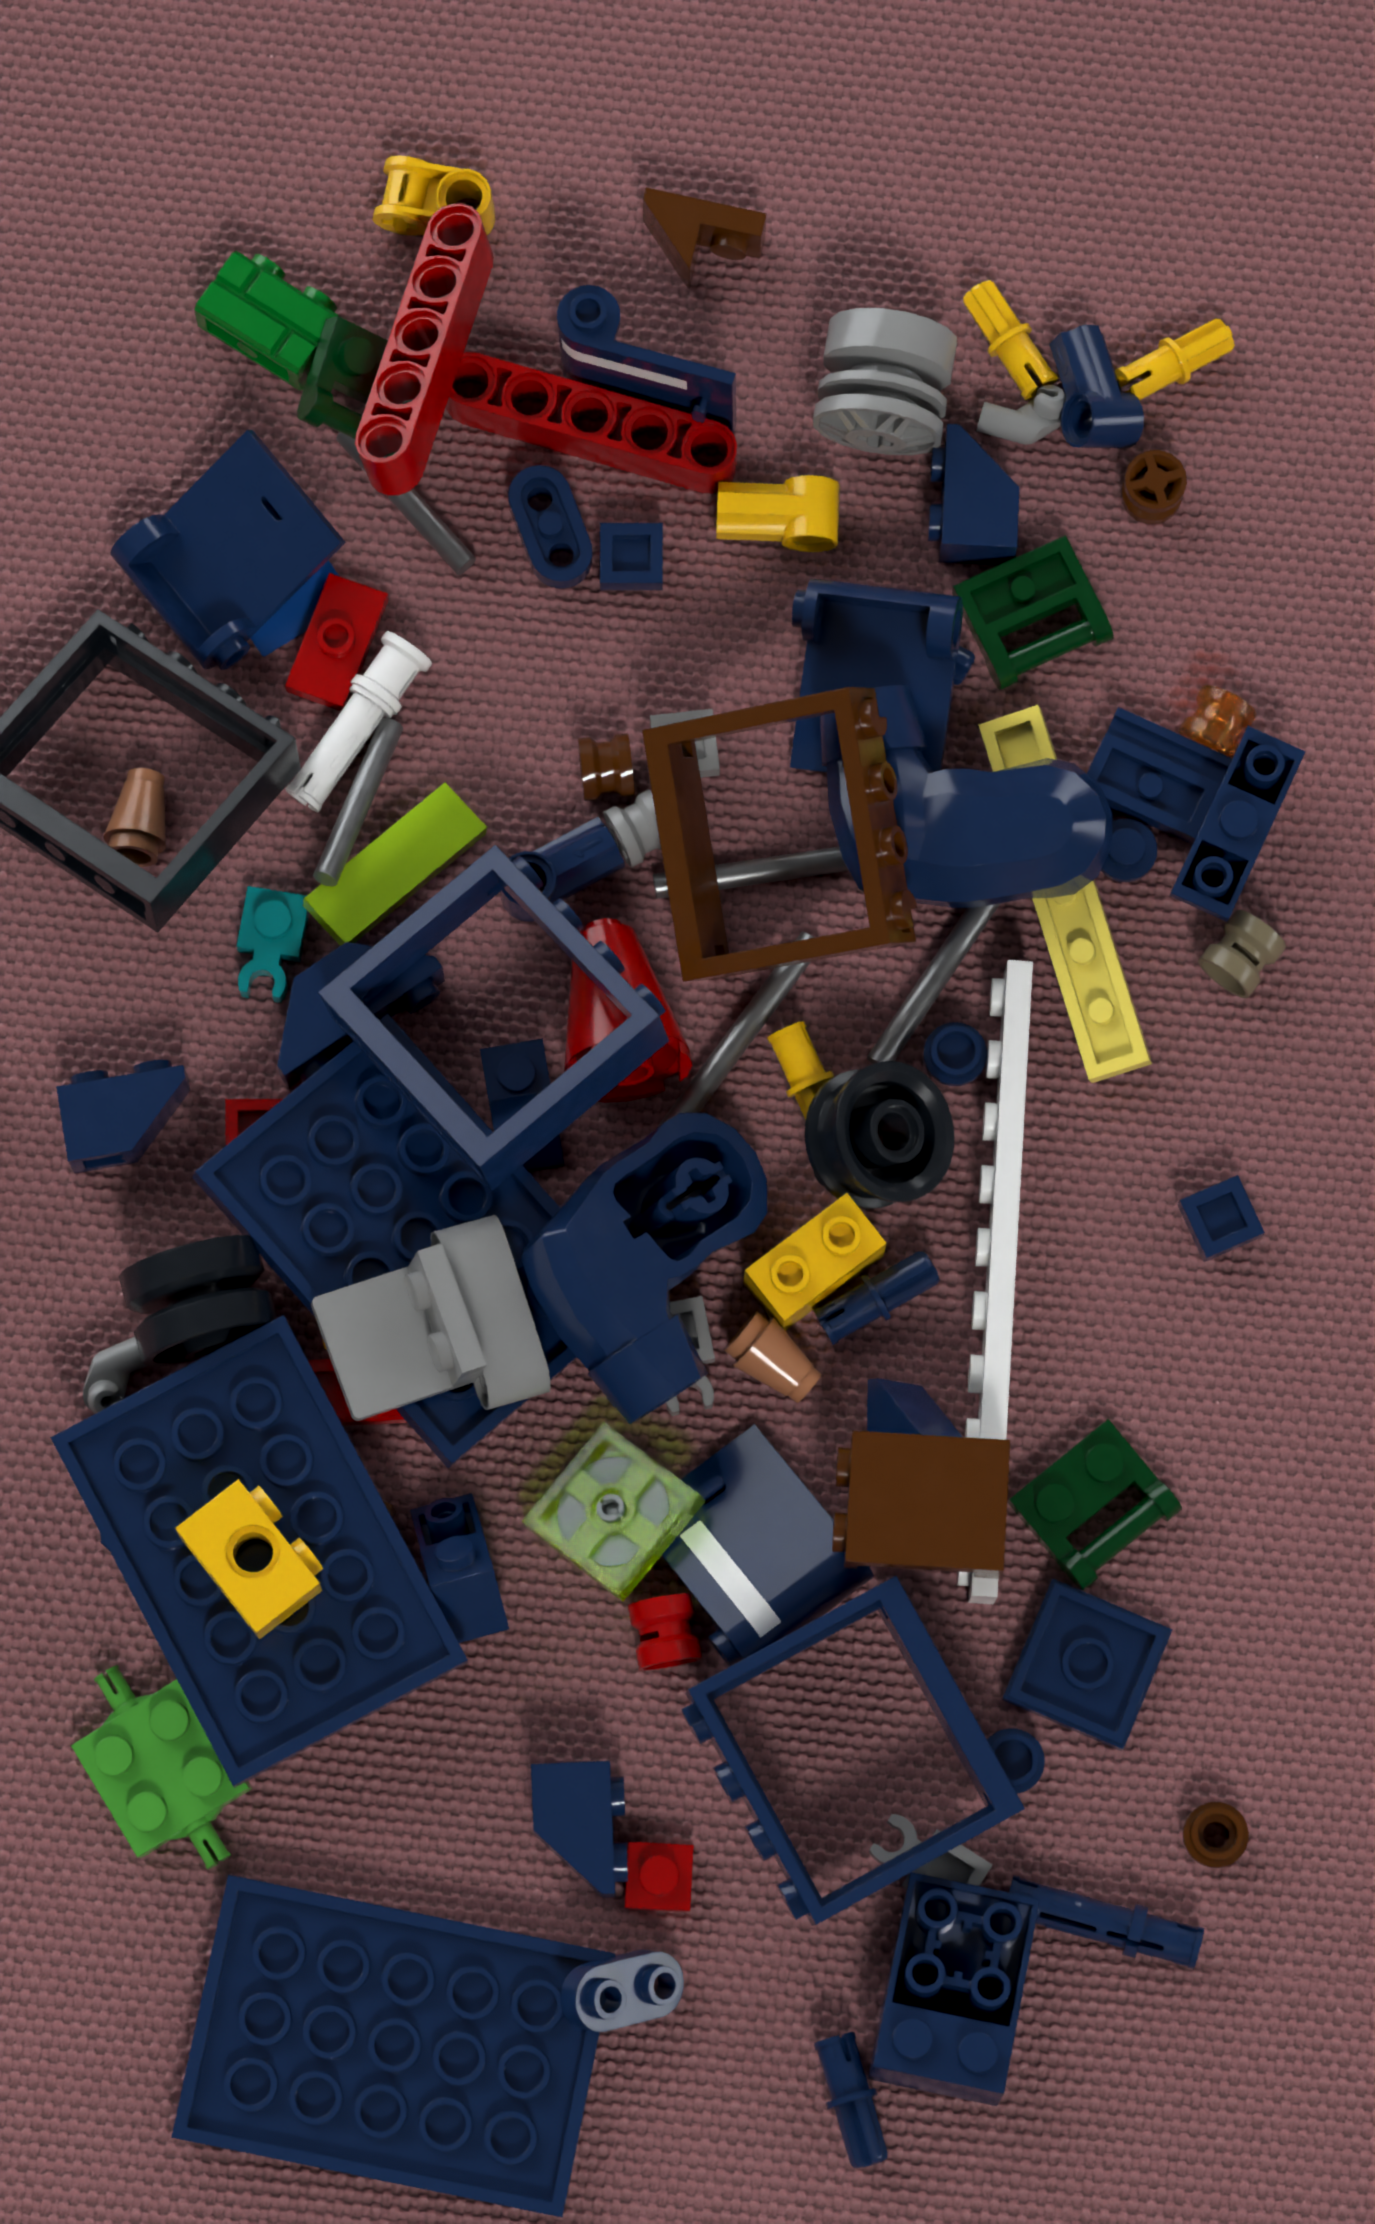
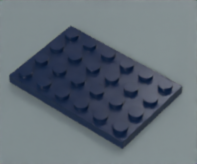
(350, 1188)
(265, 1421)
(389, 2047)

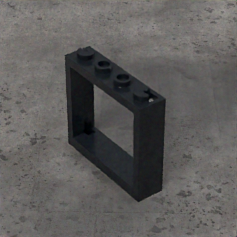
(176, 682)

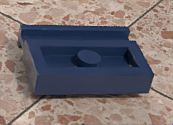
(1157, 775)

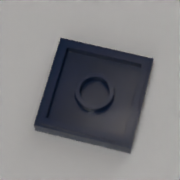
(1087, 1664)

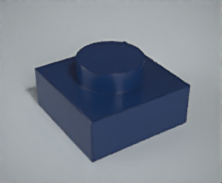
(631, 556)
(1220, 1218)

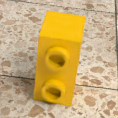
(814, 1262)
(262, 1596)

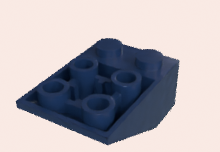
(954, 1989)

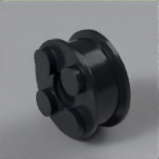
(846, 1143)

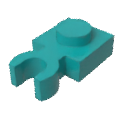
(271, 931)

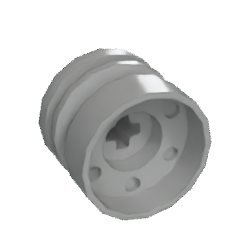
(885, 381)

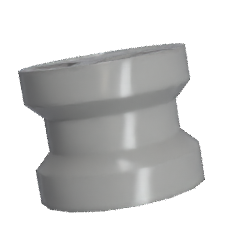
(634, 828)

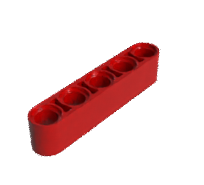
(426, 374)
(610, 445)

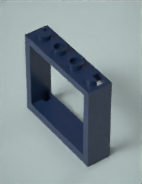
(565, 1098)
(947, 1704)

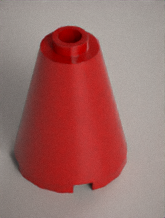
(595, 1016)

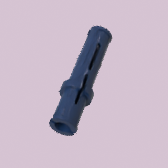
(1113, 1924)

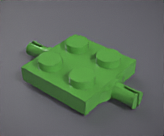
(157, 1769)

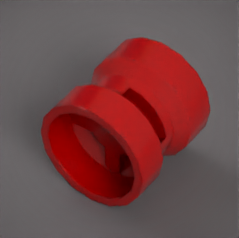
(664, 1632)

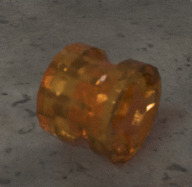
(1218, 720)

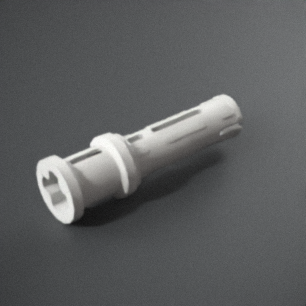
(374, 697)

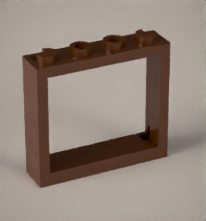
(689, 852)

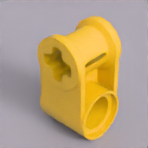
(421, 188)

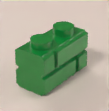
(265, 316)

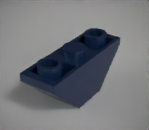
(1237, 823)
(315, 1038)

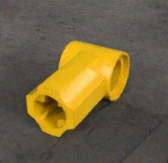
(797, 513)

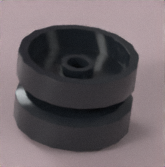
(196, 1298)

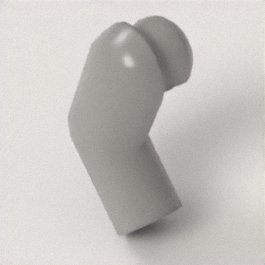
(1027, 423)
(110, 1375)

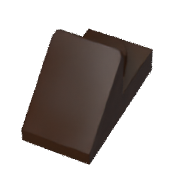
(686, 223)

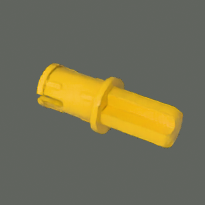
(1008, 337)
(1177, 359)
(799, 1063)

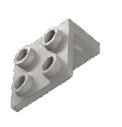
(399, 1336)

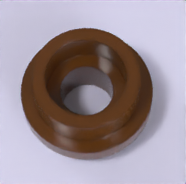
(1230, 1820)

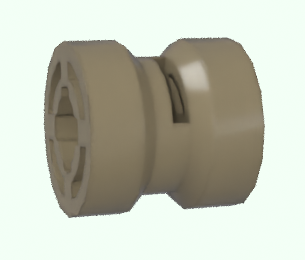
(1242, 953)

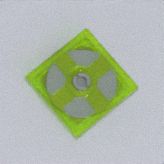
(613, 1511)

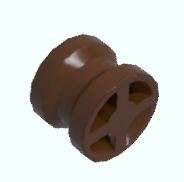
(1154, 473)
(606, 766)

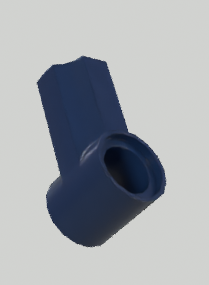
(1095, 406)
(569, 864)

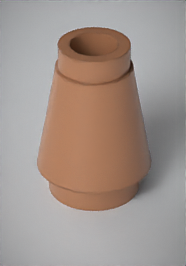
(139, 818)
(772, 1357)

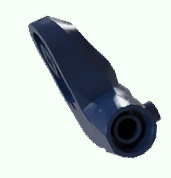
(977, 832)
(633, 1236)

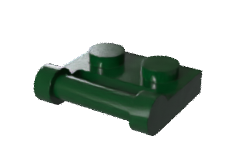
(346, 362)
(1023, 594)
(1082, 1486)

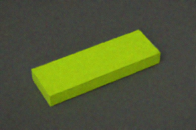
(396, 865)

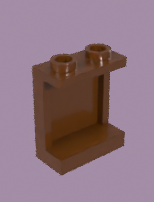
(923, 1502)

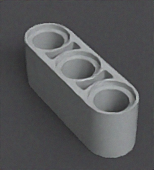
(497, 1311)

